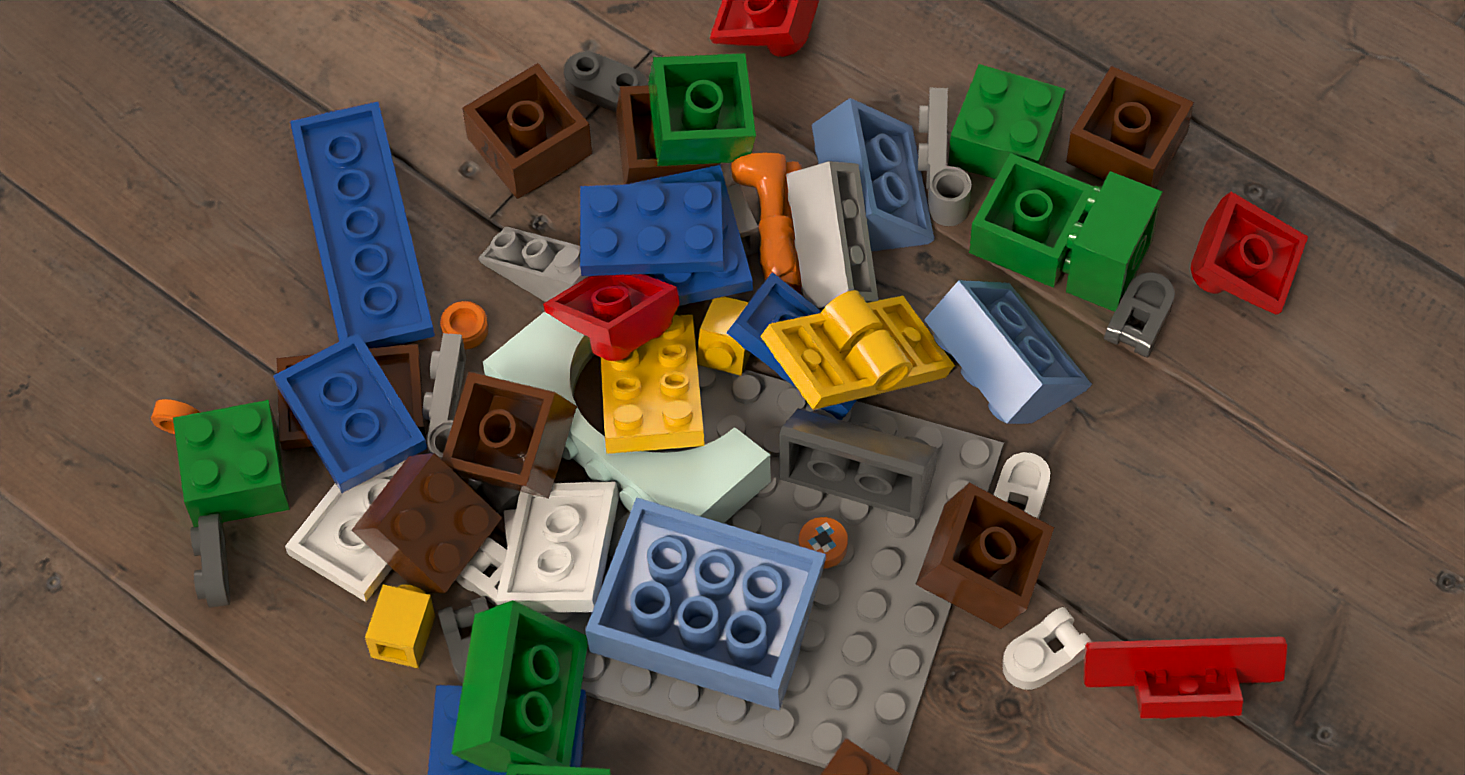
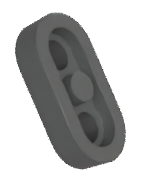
(602, 82)
(213, 578)

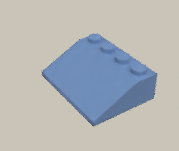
(706, 603)

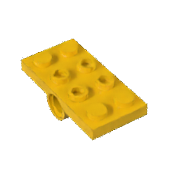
(856, 350)
(654, 394)

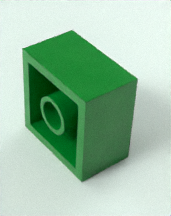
(701, 109)
(1004, 117)
(1029, 219)
(1111, 240)
(231, 462)

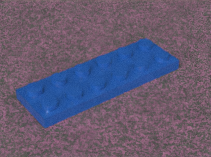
(361, 227)

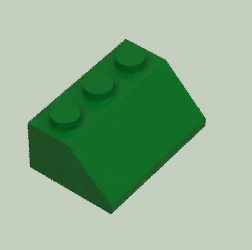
(519, 690)

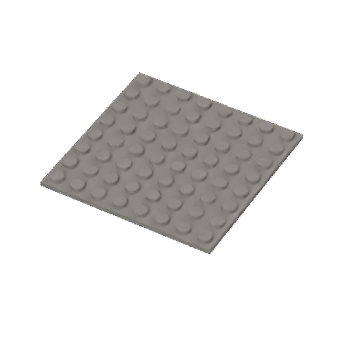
(869, 622)

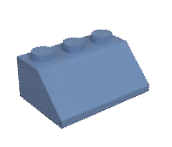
(888, 171)
(1005, 351)

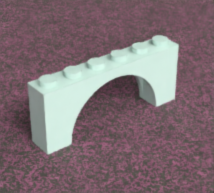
(700, 481)

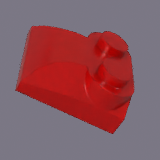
(776, 24)
(1247, 254)
(616, 311)

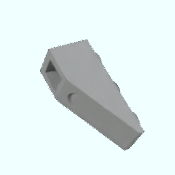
(534, 262)

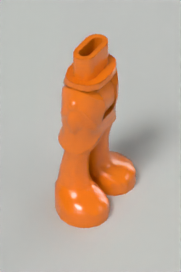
(777, 248)

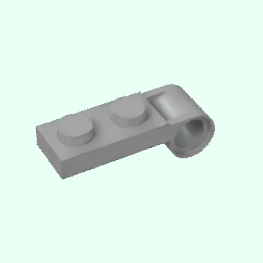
(932, 158)
(441, 405)

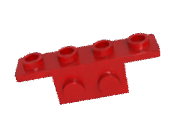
(1186, 674)

